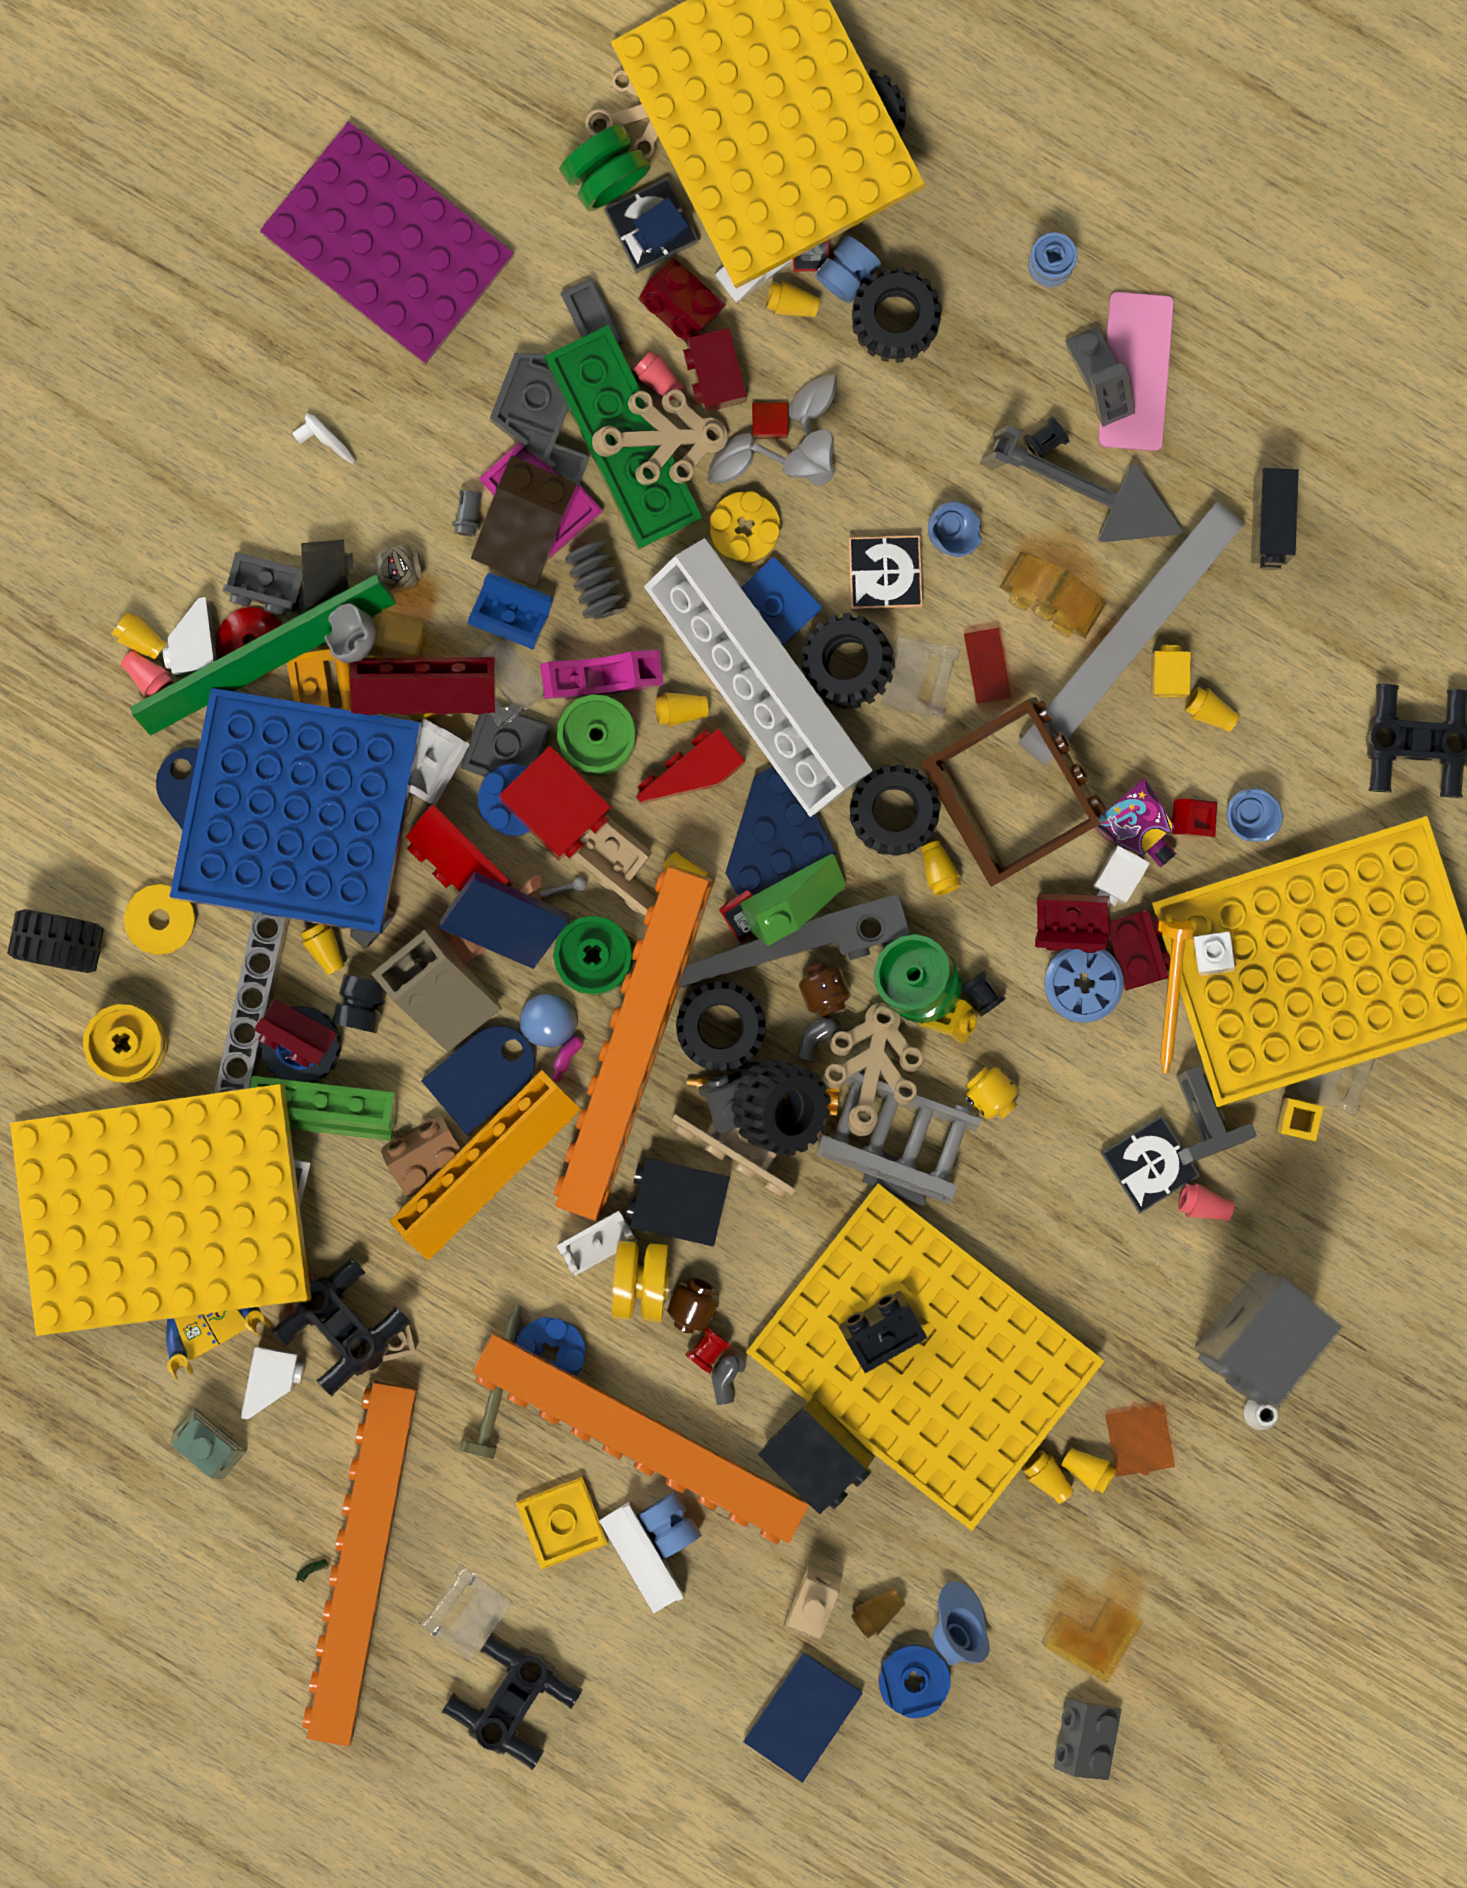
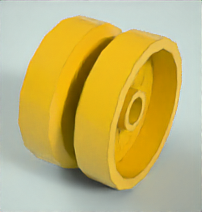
(104, 1038)
(643, 1282)

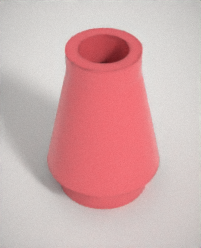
(656, 374)
(146, 675)
(1203, 1203)

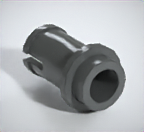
(467, 513)

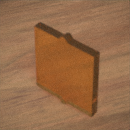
(1139, 1440)

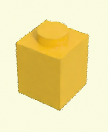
(1170, 672)
(1299, 1119)

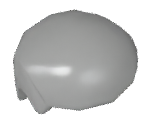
(351, 633)

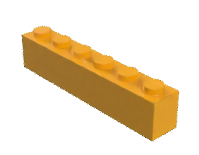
(484, 1165)

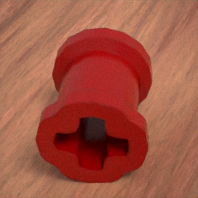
(708, 1350)

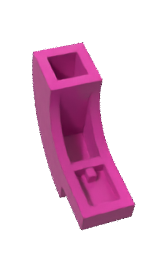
(602, 675)

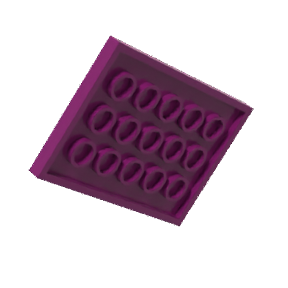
(387, 243)

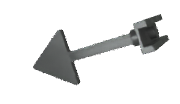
(1134, 510)

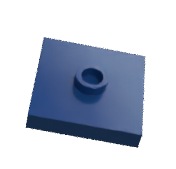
(781, 600)

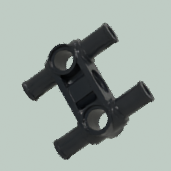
(1417, 741)
(341, 1327)
(512, 1701)

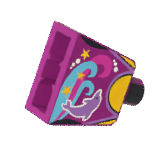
(1139, 824)

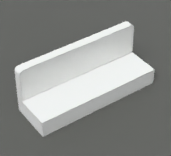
(641, 1557)

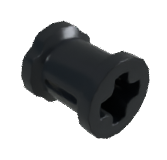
(1052, 429)
(983, 993)

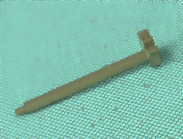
(482, 1446)

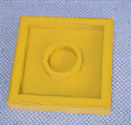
(561, 1523)

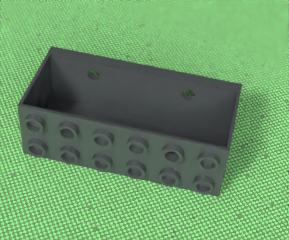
(1267, 1339)

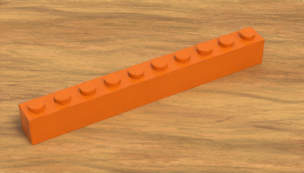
(634, 1042)
(640, 1438)
(361, 1563)

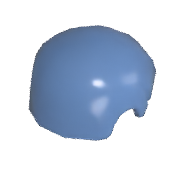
(954, 529)
(1254, 815)
(548, 1020)

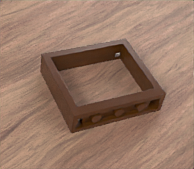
(965, 818)

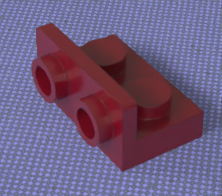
(1138, 950)

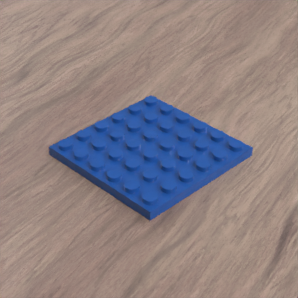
(296, 811)

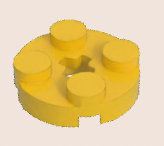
(747, 507)

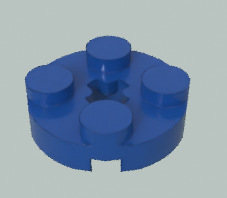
(492, 809)
(559, 1333)
(931, 1692)

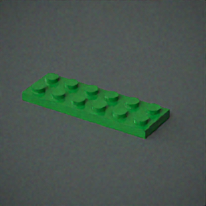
(597, 392)

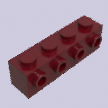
(423, 685)

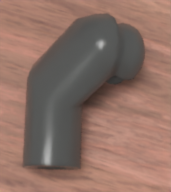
(815, 1033)
(724, 1374)

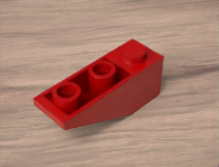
(700, 769)

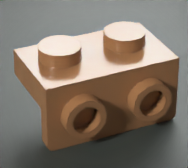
(420, 1154)

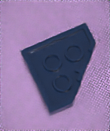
(773, 837)

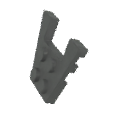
(533, 412)

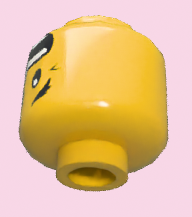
(992, 1093)

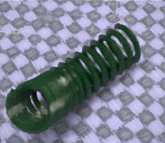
(305, 1569)

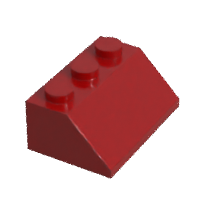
(449, 851)

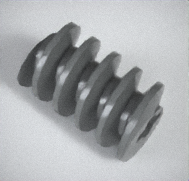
(594, 581)

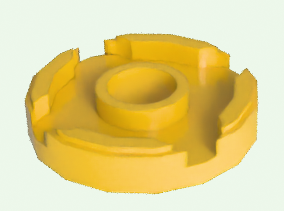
(138, 922)

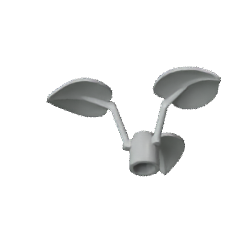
(809, 460)

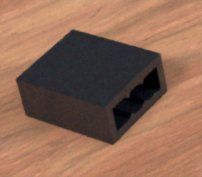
(1274, 517)
(678, 1201)
(817, 1456)

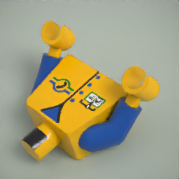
(202, 1332)

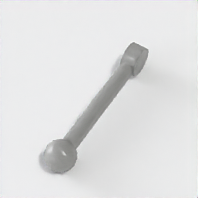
(579, 884)

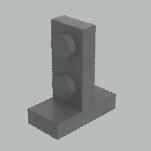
(1102, 375)
(1208, 1119)

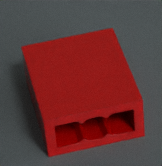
(555, 804)

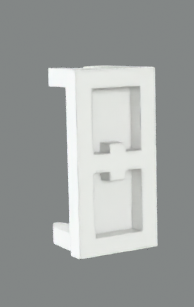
(435, 762)
(595, 1243)

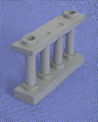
(904, 1171)

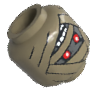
(397, 567)

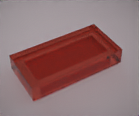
(987, 666)

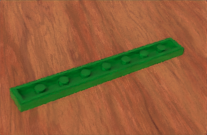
(256, 657)

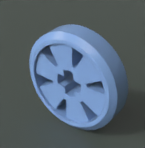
(1069, 1000)

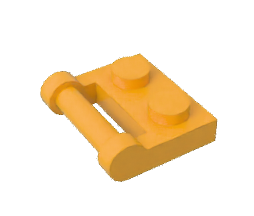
(310, 680)

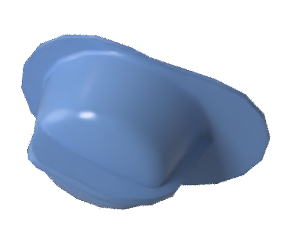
(961, 1627)

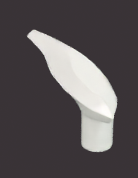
(315, 427)

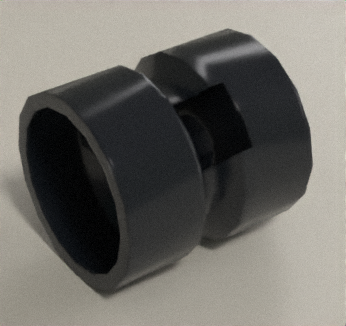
(359, 1004)

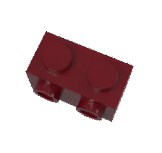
(716, 370)

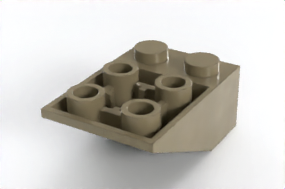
(437, 988)

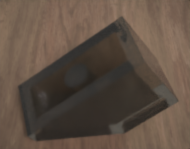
(325, 571)

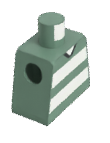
(206, 1446)

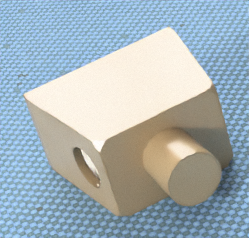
(813, 1603)

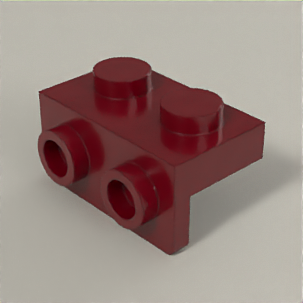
(680, 300)
(1073, 922)
(294, 1032)

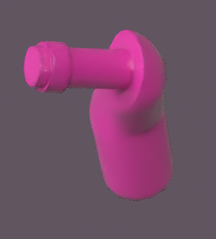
(564, 1057)

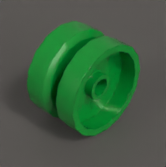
(604, 167)
(587, 935)
(918, 978)

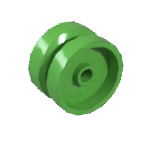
(601, 756)

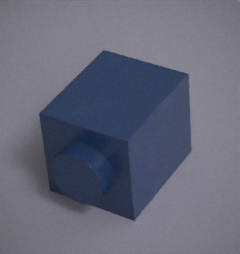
(659, 228)

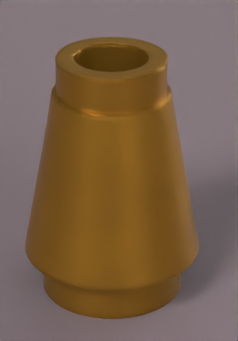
(878, 1612)

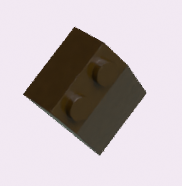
(524, 520)

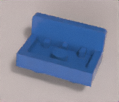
(511, 611)

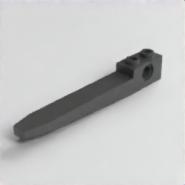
(837, 927)

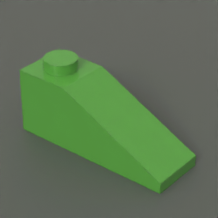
(793, 900)

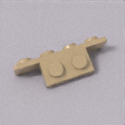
(615, 860)
(750, 1158)

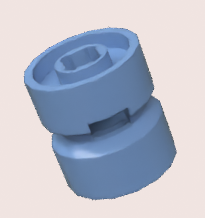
(1052, 260)
(849, 267)
(669, 1525)

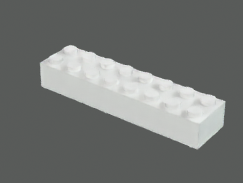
(757, 677)

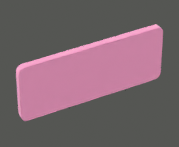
(1141, 339)

